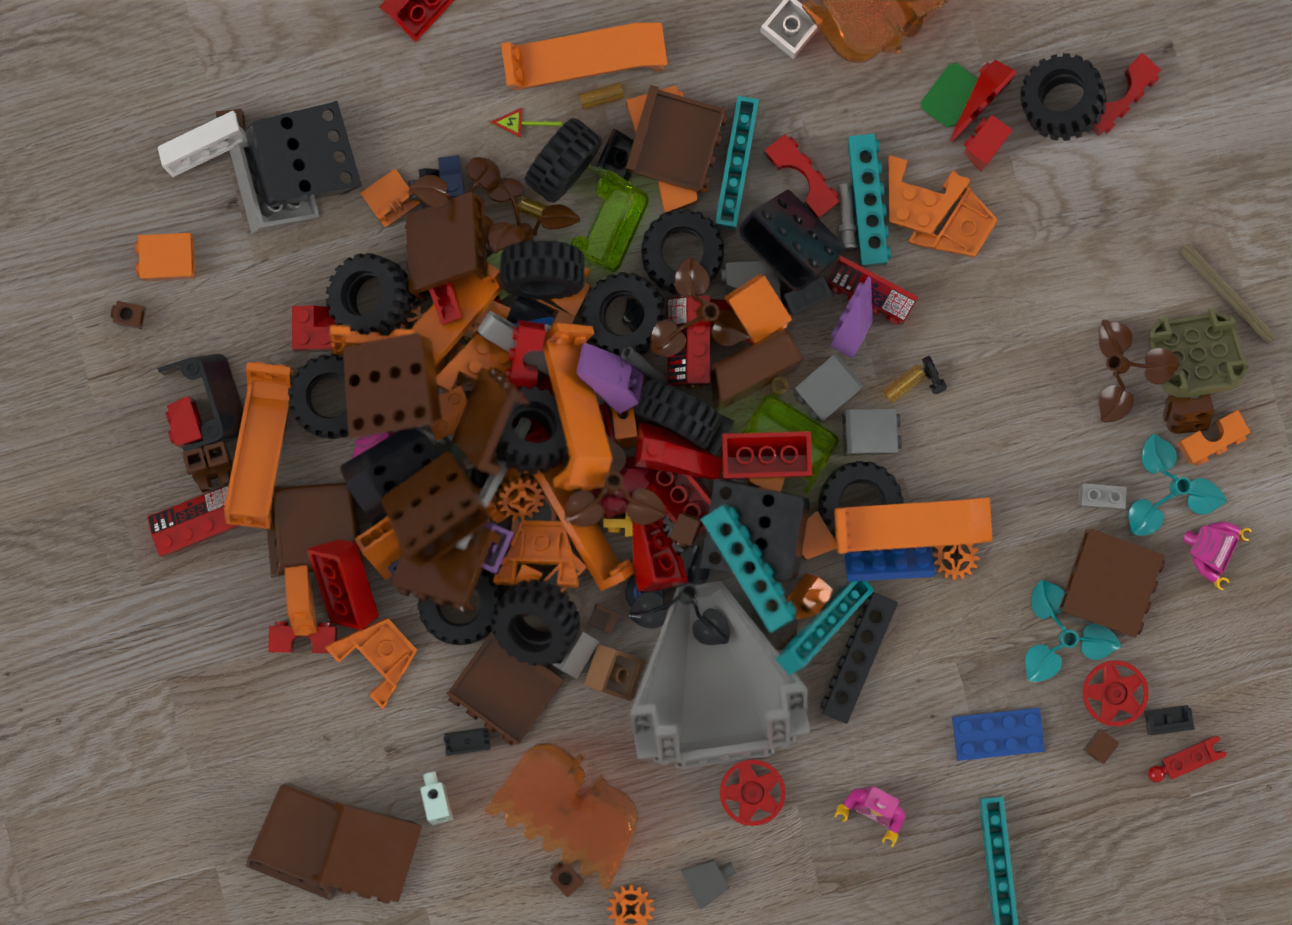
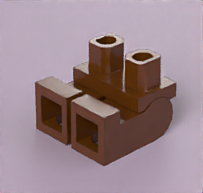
(1188, 414)
(209, 465)

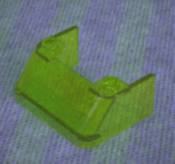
(614, 222)
(777, 416)

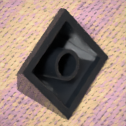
(616, 154)

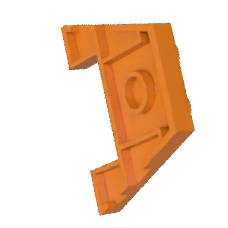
(919, 207)
(964, 230)
(343, 337)
(468, 362)
(539, 544)
(384, 648)

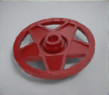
(1115, 693)
(752, 792)

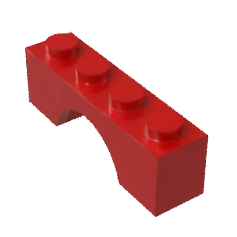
(1138, 75)
(783, 155)

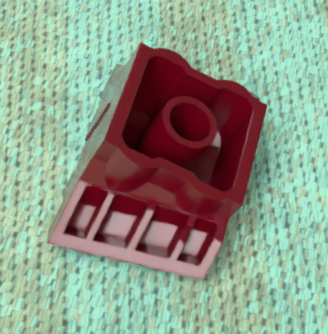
(632, 479)

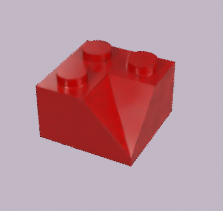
(989, 138)
(311, 329)
(184, 422)

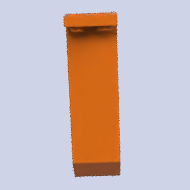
(584, 55)
(473, 297)
(577, 408)
(259, 445)
(913, 525)
(588, 540)

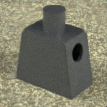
(707, 880)

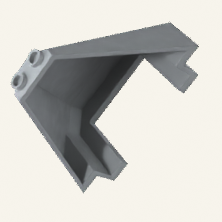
(715, 700)

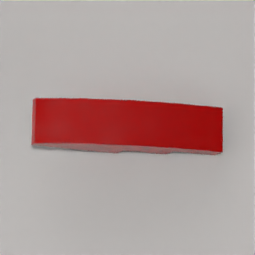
(446, 303)

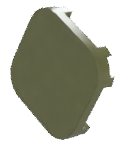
(1206, 350)

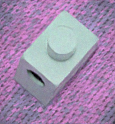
(437, 809)

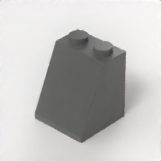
(738, 273)
(828, 388)
(870, 432)

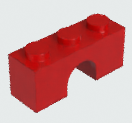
(527, 337)
(282, 637)

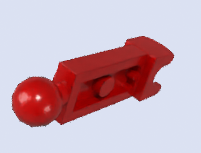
(1186, 760)

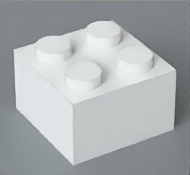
(789, 27)

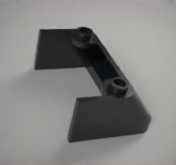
(221, 392)

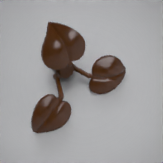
(433, 189)
(503, 234)
(694, 280)
(1159, 366)
(644, 506)

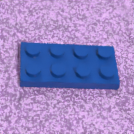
(889, 564)
(998, 734)

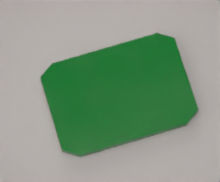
(949, 95)

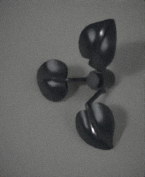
(651, 613)

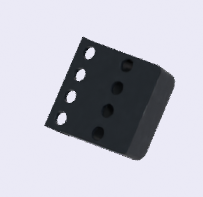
(297, 157)
(790, 239)
(385, 467)
(774, 524)

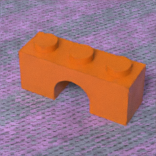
(1231, 429)

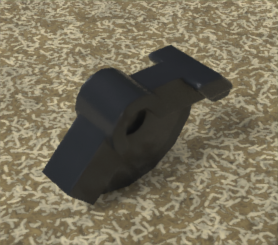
(633, 315)
(929, 369)

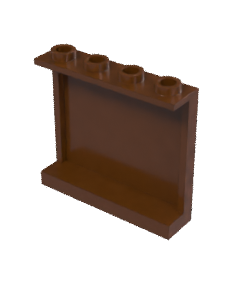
(676, 140)
(446, 243)
(486, 417)
(450, 576)
(1112, 582)
(504, 690)
(368, 853)

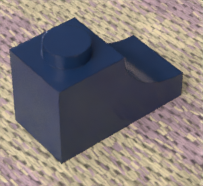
(451, 173)

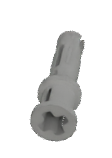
(847, 228)

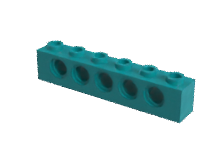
(867, 144)
(736, 163)
(738, 563)
(823, 625)
(998, 860)

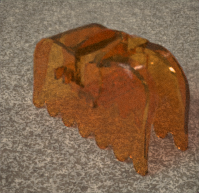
(866, 27)
(545, 800)

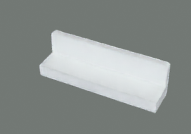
(201, 144)

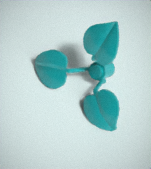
(1203, 494)
(1041, 661)

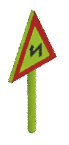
(513, 122)

